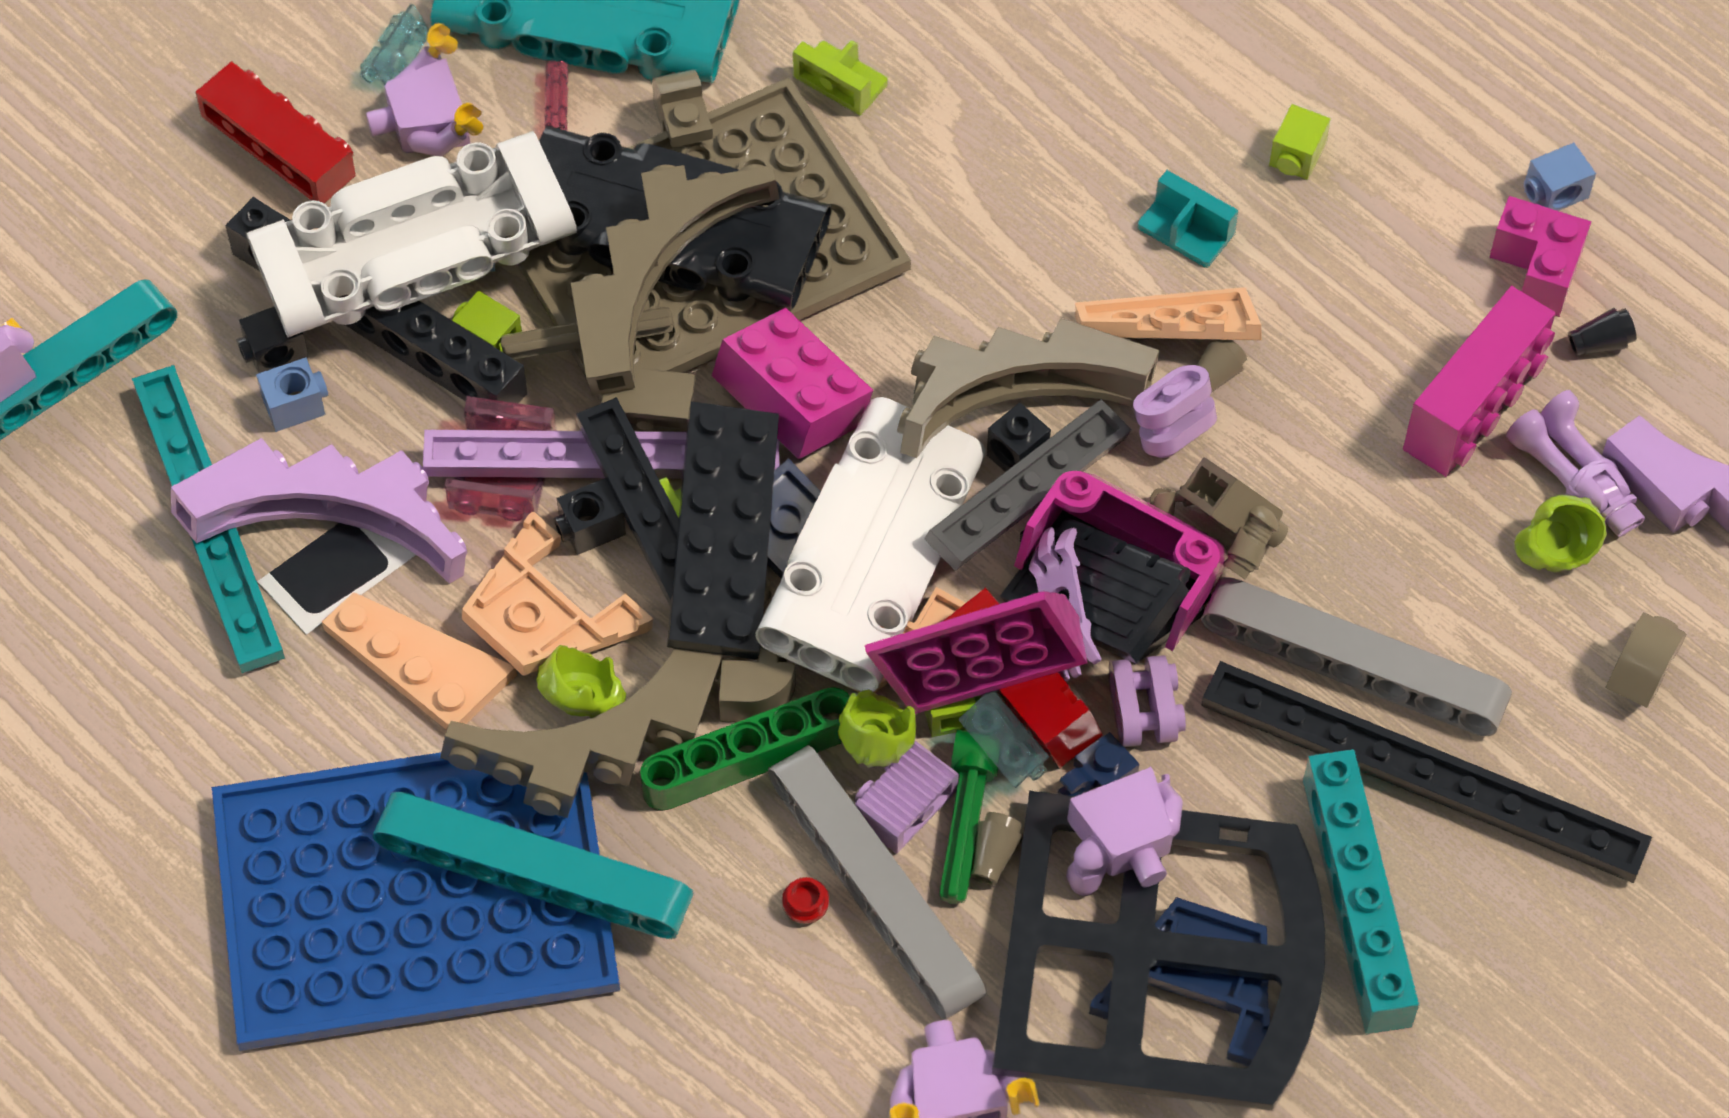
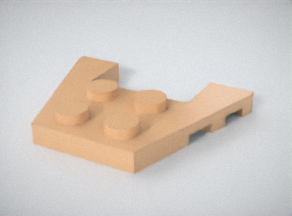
(530, 617)

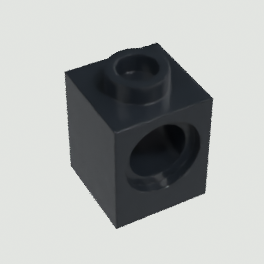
(267, 343)
(1015, 436)
(591, 500)

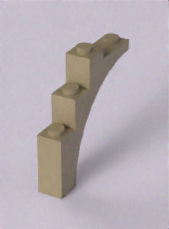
(640, 252)
(1013, 366)
(606, 746)

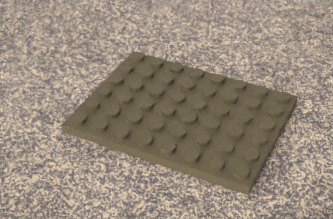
(761, 129)

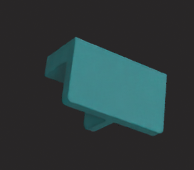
(1189, 219)

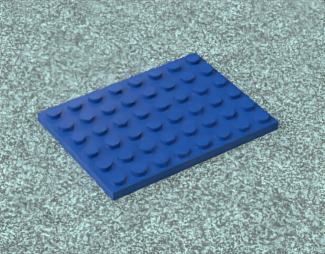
(362, 939)

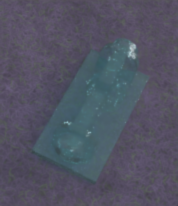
(399, 47)
(1005, 739)

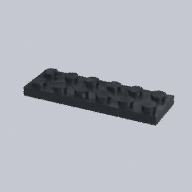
(723, 530)

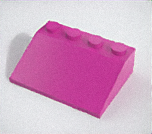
(981, 651)

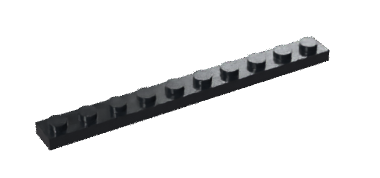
(1428, 772)

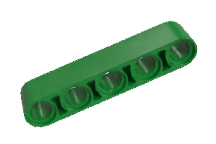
(736, 766)

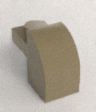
(682, 108)
(1646, 659)
(755, 686)

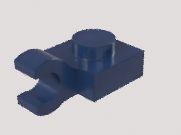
(1097, 766)

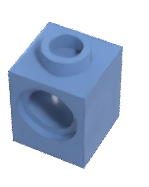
(1559, 178)
(288, 409)

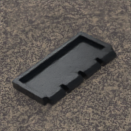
(1122, 588)

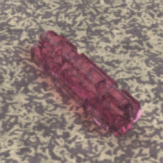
(556, 95)

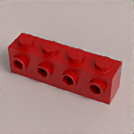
(276, 132)

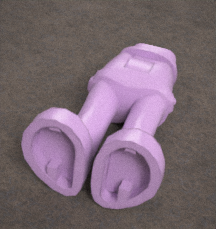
(1598, 477)

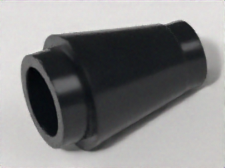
(1604, 333)

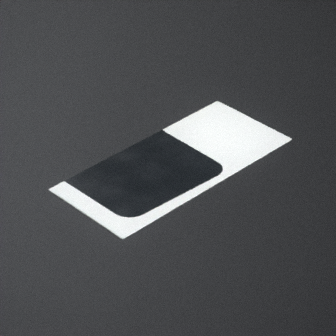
(330, 570)

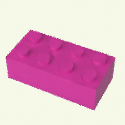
(1479, 382)

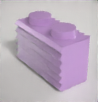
(906, 796)

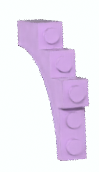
(1669, 477)
(325, 486)

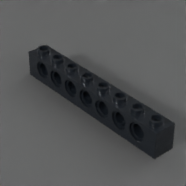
(412, 332)

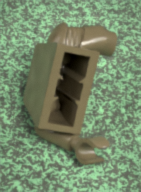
(1233, 505)

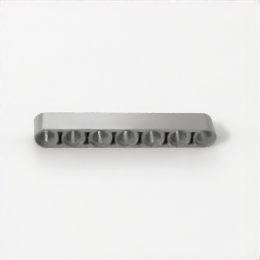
(1357, 656)
(877, 883)

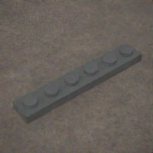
(1026, 485)

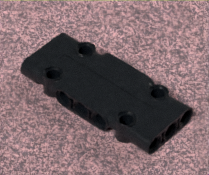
(765, 244)

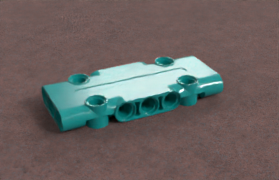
(602, 33)

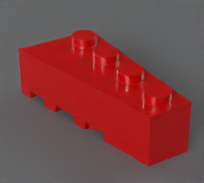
(1045, 704)

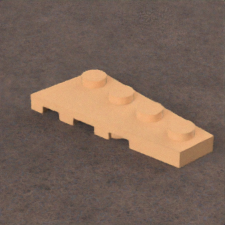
(1189, 315)
(423, 664)

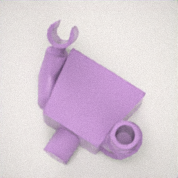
(1123, 829)

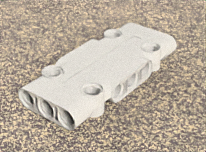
(411, 233)
(865, 547)

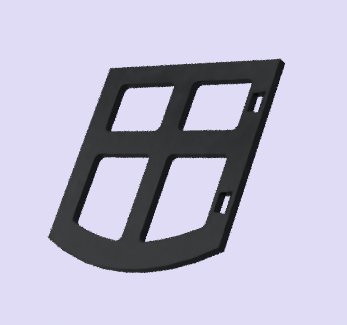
(1138, 945)

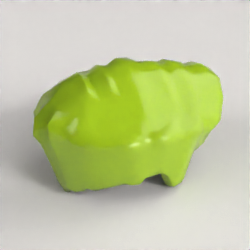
(1562, 534)
(579, 682)
(876, 729)

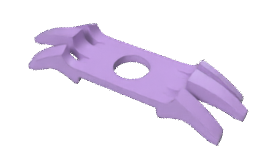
(1063, 576)

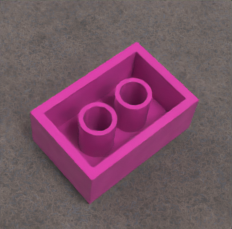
(792, 373)

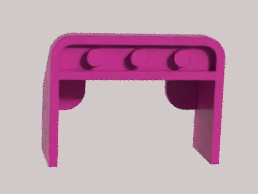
(1137, 524)

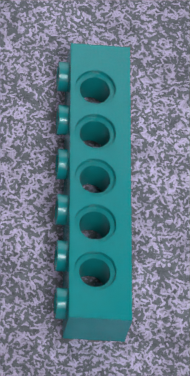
(1360, 892)

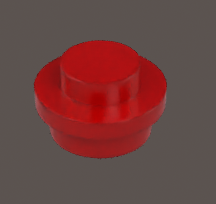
(805, 900)

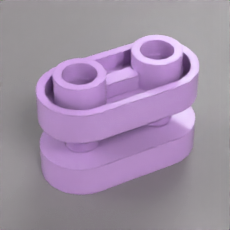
(1175, 410)
(1160, 681)

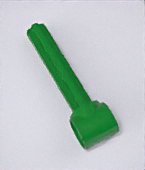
(973, 771)

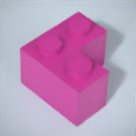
(1545, 245)

